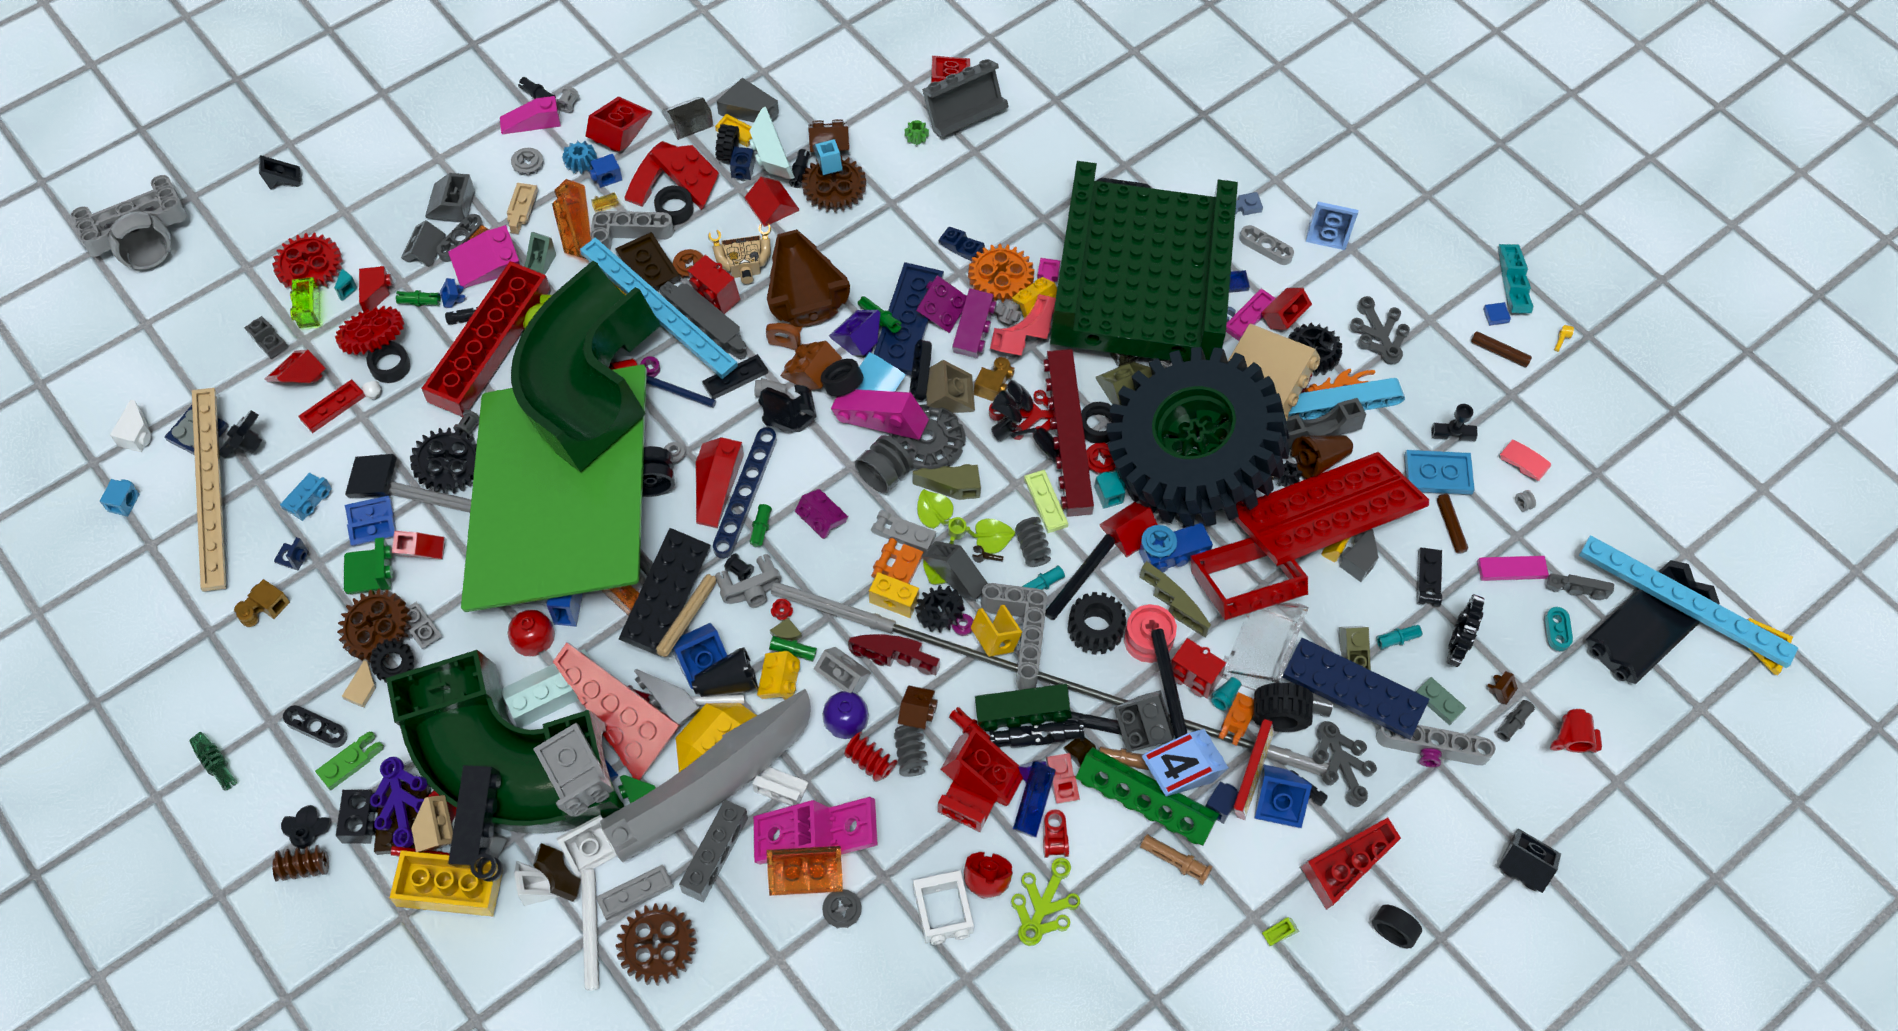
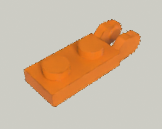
(1238, 717)

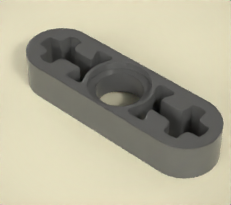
(461, 229)

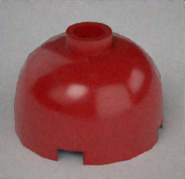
(530, 632)
(987, 875)

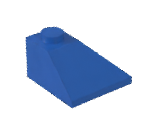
(1282, 797)

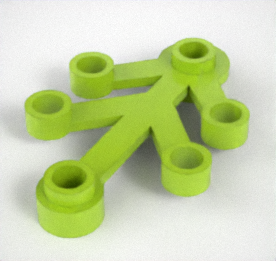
(1043, 905)

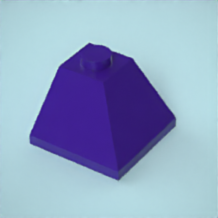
(858, 332)

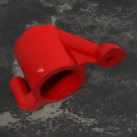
(1578, 733)

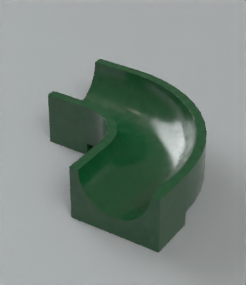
(564, 365)
(458, 717)

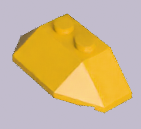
(707, 729)

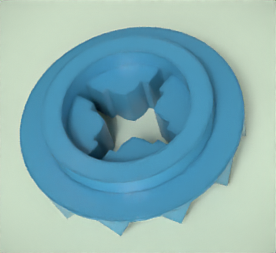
(1160, 533)

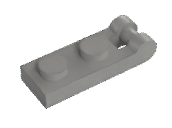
(903, 531)

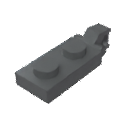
(1580, 585)

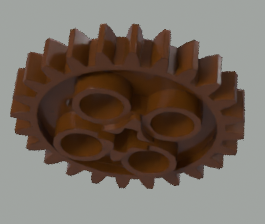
(836, 188)
(373, 623)
(656, 922)

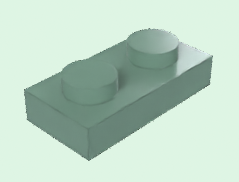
(1441, 701)

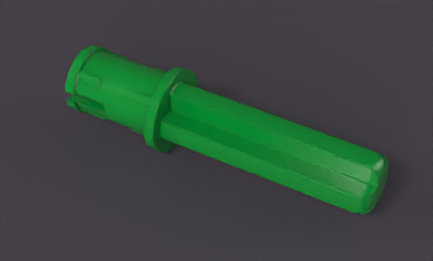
(886, 317)

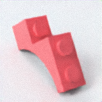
(1036, 324)

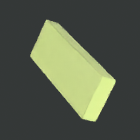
(1046, 501)

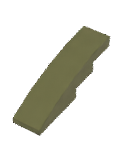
(1180, 604)

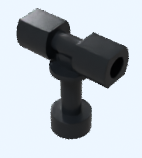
(1457, 427)

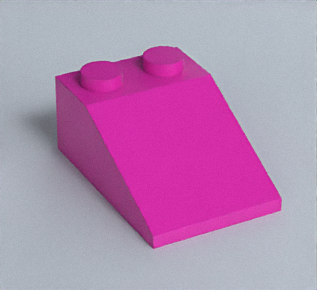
(483, 257)

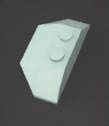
(769, 147)

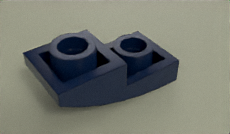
(960, 244)

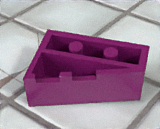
(974, 323)

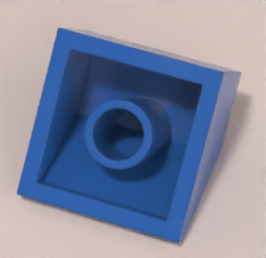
(698, 651)

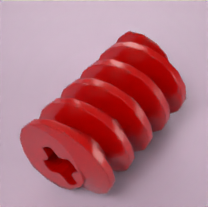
(868, 758)

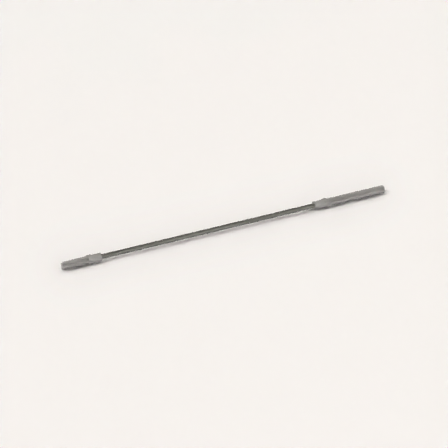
(876, 621)

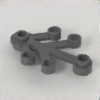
(1380, 332)
(1330, 735)

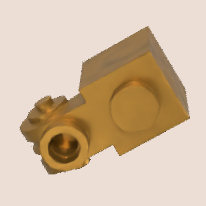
(991, 382)
(262, 598)

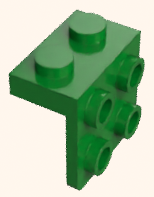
(368, 569)

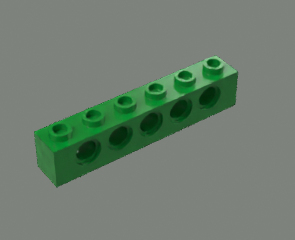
(1140, 784)

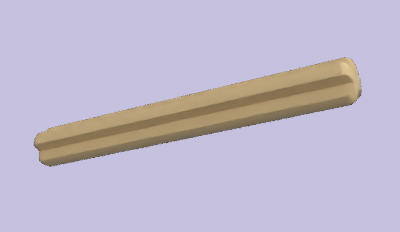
(686, 615)

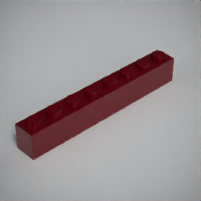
(1069, 433)

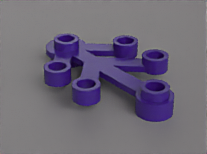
(397, 799)

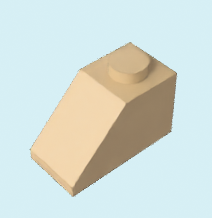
(432, 825)

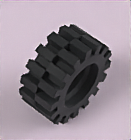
(726, 140)
(391, 647)

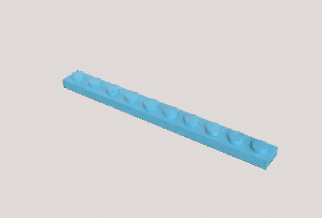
(665, 312)
(1689, 602)

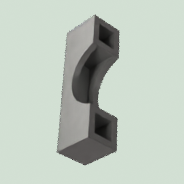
(1342, 419)

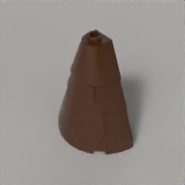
(804, 282)

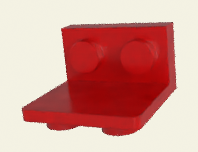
(965, 806)

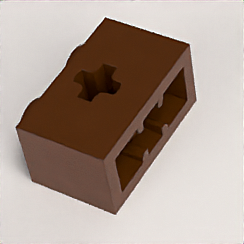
(917, 707)

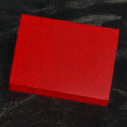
(770, 201)
(1128, 527)

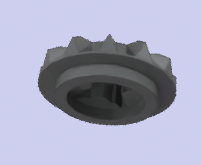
(849, 900)

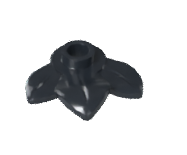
(304, 826)

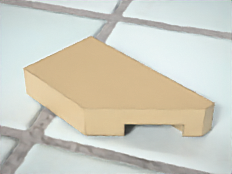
(360, 687)

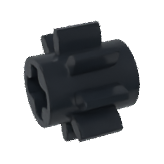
(1290, 476)

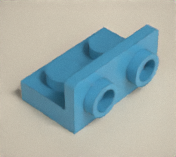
(306, 496)

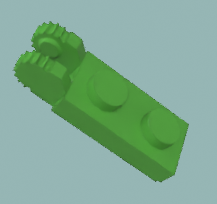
(349, 761)

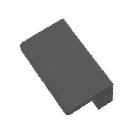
(423, 243)

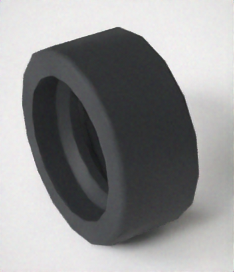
(675, 192)
(393, 374)
(842, 377)
(1095, 408)
(1397, 926)

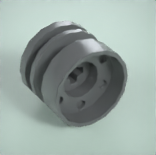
(884, 464)

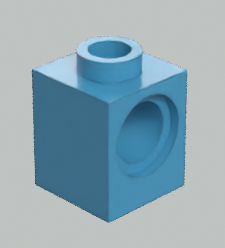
(119, 497)

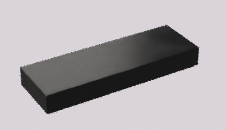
(745, 372)

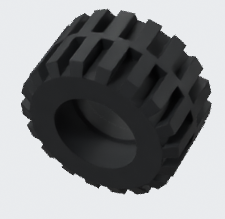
(1100, 607)
(1285, 705)

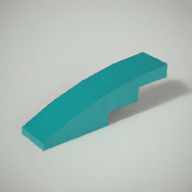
(1514, 278)

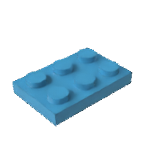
(1440, 471)

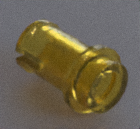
(604, 201)

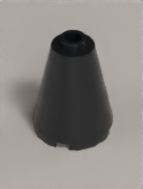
(727, 676)

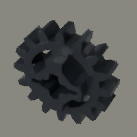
(929, 613)

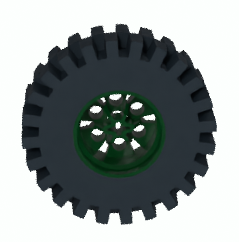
(1212, 474)

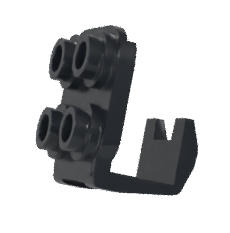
(784, 412)

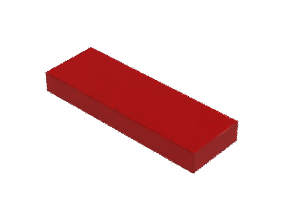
(332, 406)

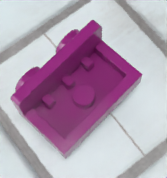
(820, 512)

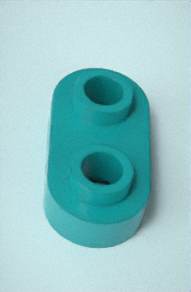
(1558, 630)

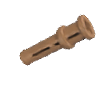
(1186, 864)

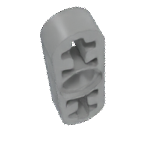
(1268, 252)

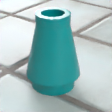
(1226, 694)

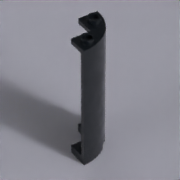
(1645, 628)

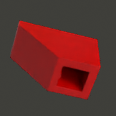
(418, 545)

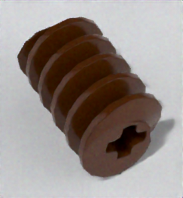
(300, 864)

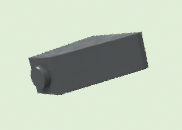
(746, 101)
(955, 568)

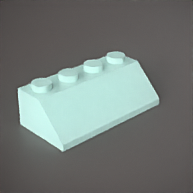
(538, 695)

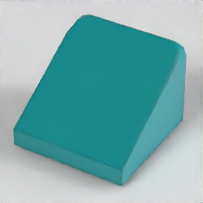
(345, 285)

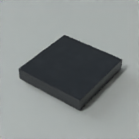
(371, 476)

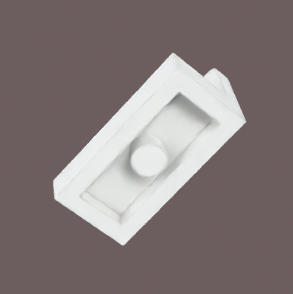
(780, 786)

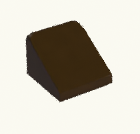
(1078, 749)

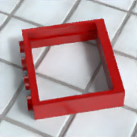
(1240, 553)

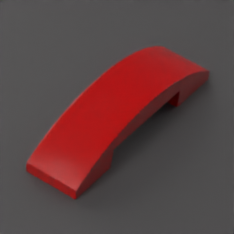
(644, 178)

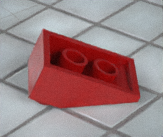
(945, 66)
(617, 123)
(982, 767)

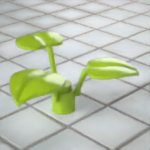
(937, 508)

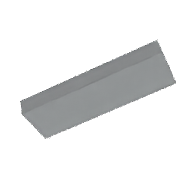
(634, 892)

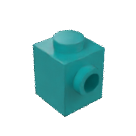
(1110, 489)

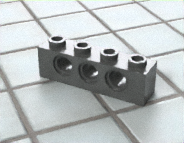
(713, 851)

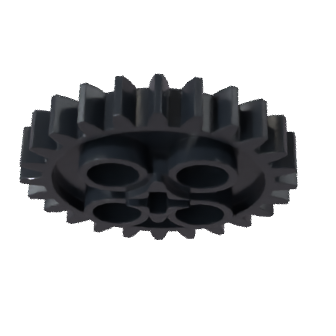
(448, 444)
(1465, 630)

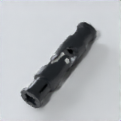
(1032, 735)

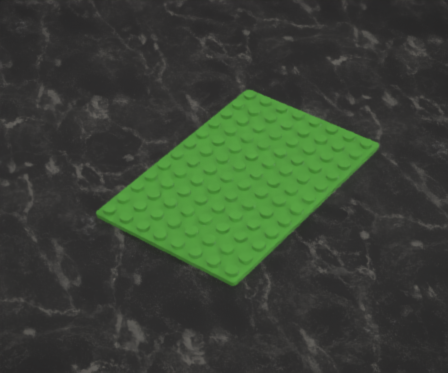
(540, 521)

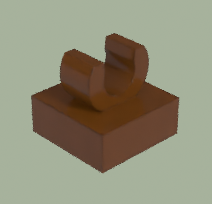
(1504, 687)

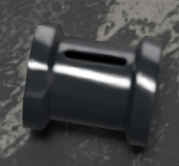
(739, 567)

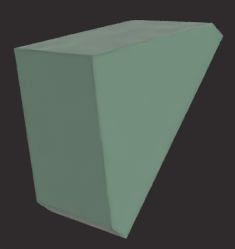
(540, 253)

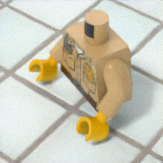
(743, 255)

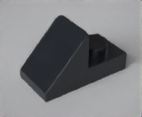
(275, 170)

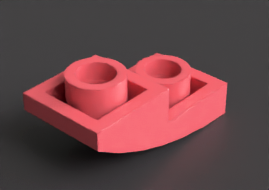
(1526, 459)

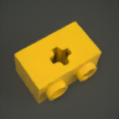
(893, 595)

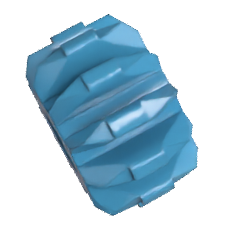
(578, 156)

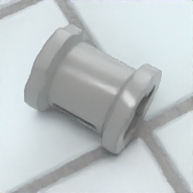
(567, 99)

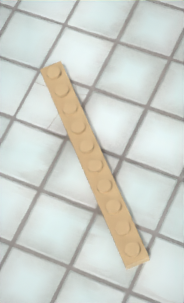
(208, 490)

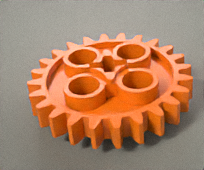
(1001, 272)

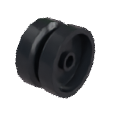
(657, 471)

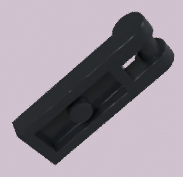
(1429, 576)

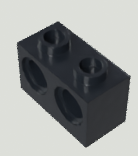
(351, 817)

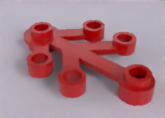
(1032, 416)

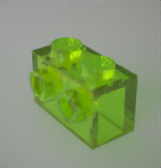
(305, 302)

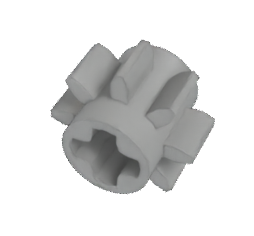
(1008, 311)

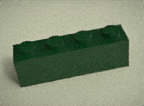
(1023, 707)

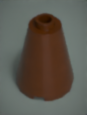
(1320, 453)

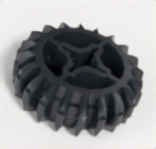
(1327, 345)

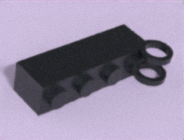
(474, 822)

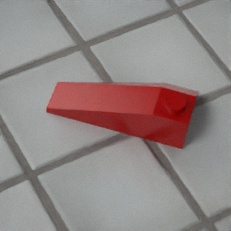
(715, 476)

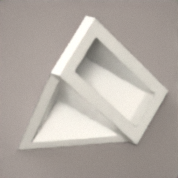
(531, 884)

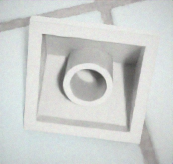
(586, 846)

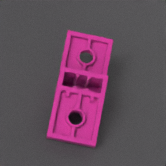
(816, 825)

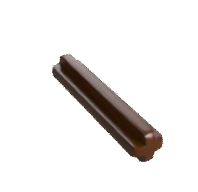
(1501, 349)
(1452, 523)

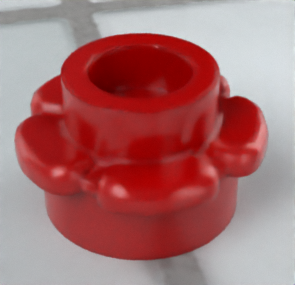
(781, 604)

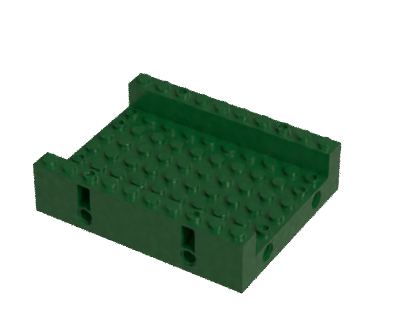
(1144, 269)

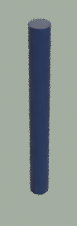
(680, 391)

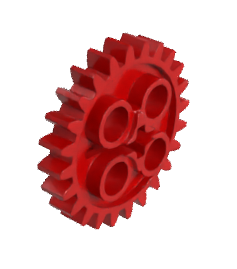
(307, 259)
(369, 330)

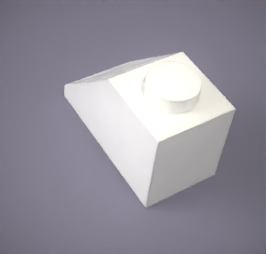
(131, 429)

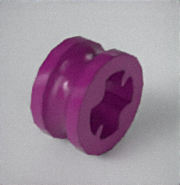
(655, 364)
(1430, 757)

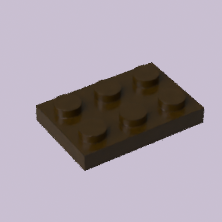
(648, 261)
(384, 839)

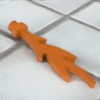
(1341, 380)

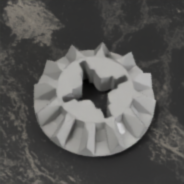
(528, 154)

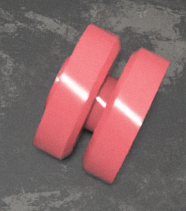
(1139, 627)

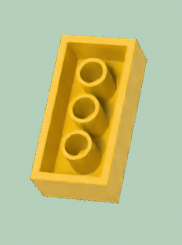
(432, 884)

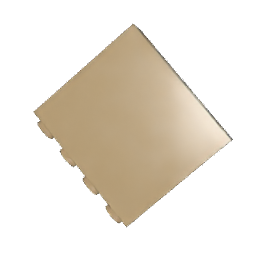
(1280, 358)

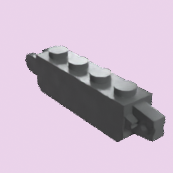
(706, 317)

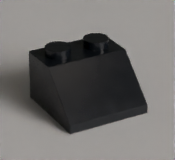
(1530, 861)

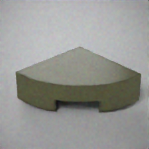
(786, 630)

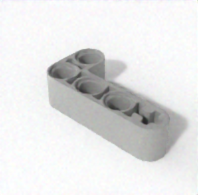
(630, 224)

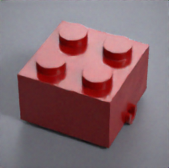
(714, 283)
(1196, 669)

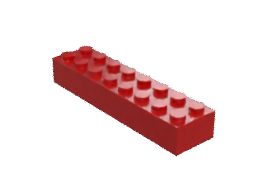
(485, 339)

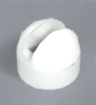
(372, 389)

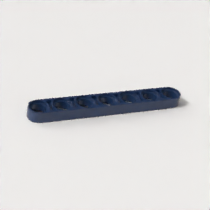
(744, 501)

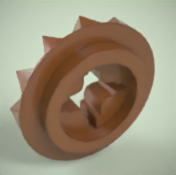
(685, 257)

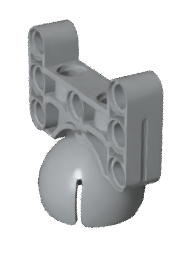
(133, 226)

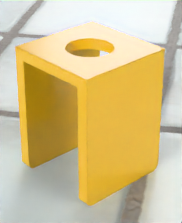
(992, 635)

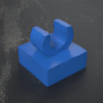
(451, 293)

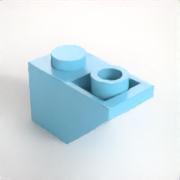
(828, 156)

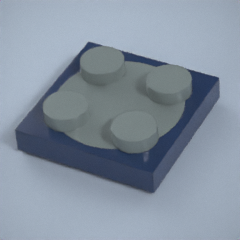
(182, 432)

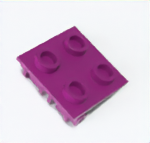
(942, 303)

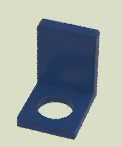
(295, 554)

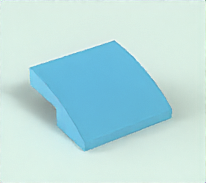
(879, 374)

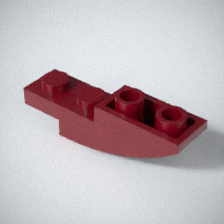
(886, 648)

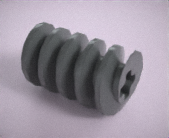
(1032, 542)
(908, 751)

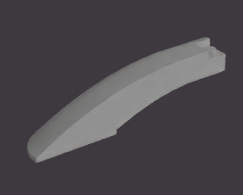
(709, 779)

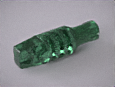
(212, 760)

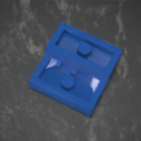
(370, 520)

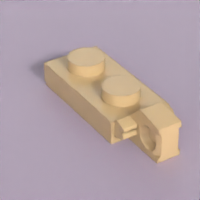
(521, 206)

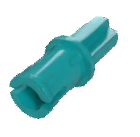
(1044, 580)
(1398, 636)

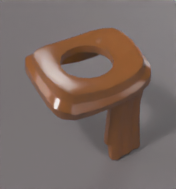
(793, 332)

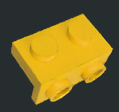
(1027, 297)
(778, 675)

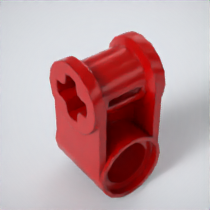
(1055, 838)

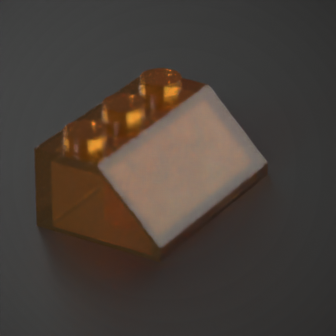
(805, 870)

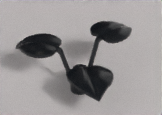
(1007, 405)

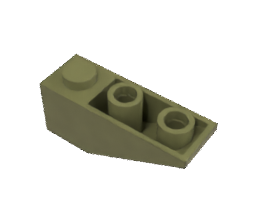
(954, 482)
(1355, 644)

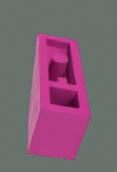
(534, 115)

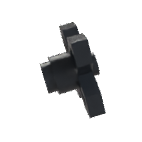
(242, 436)

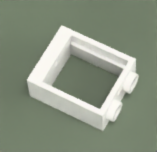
(936, 884)

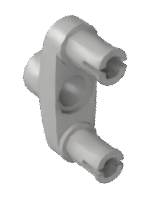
(751, 589)

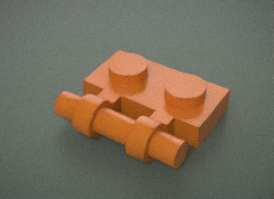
(905, 564)

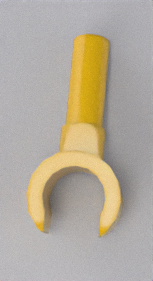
(1565, 332)

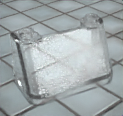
(1265, 644)

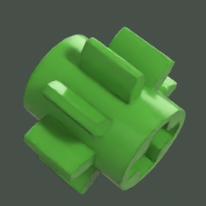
(916, 132)

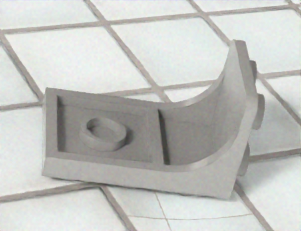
(573, 770)

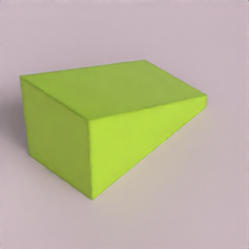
(1280, 931)

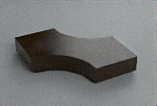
(552, 865)

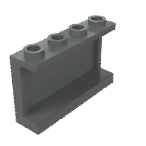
(964, 98)

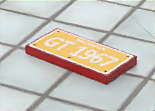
(1254, 769)

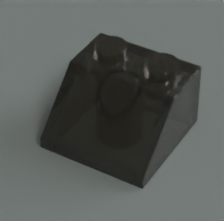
(689, 117)

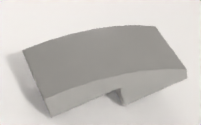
(421, 627)

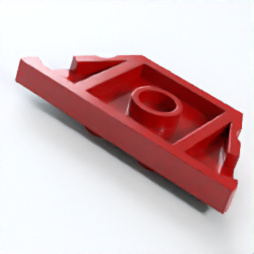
(688, 170)

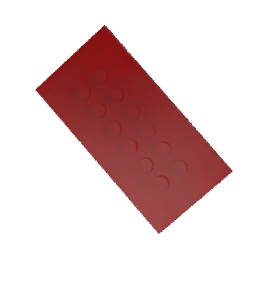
(1329, 508)

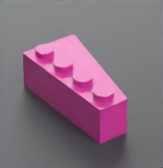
(882, 411)

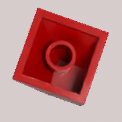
(297, 368)

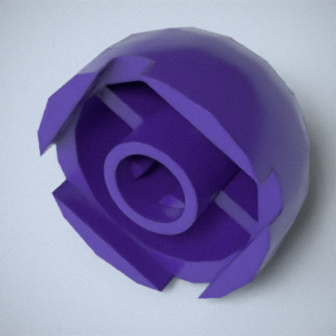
(845, 714)

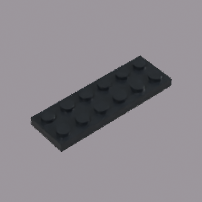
(664, 590)

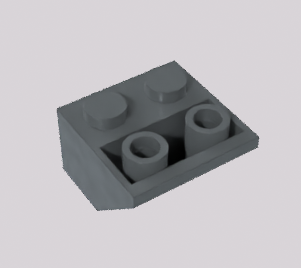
(451, 197)
(1144, 721)

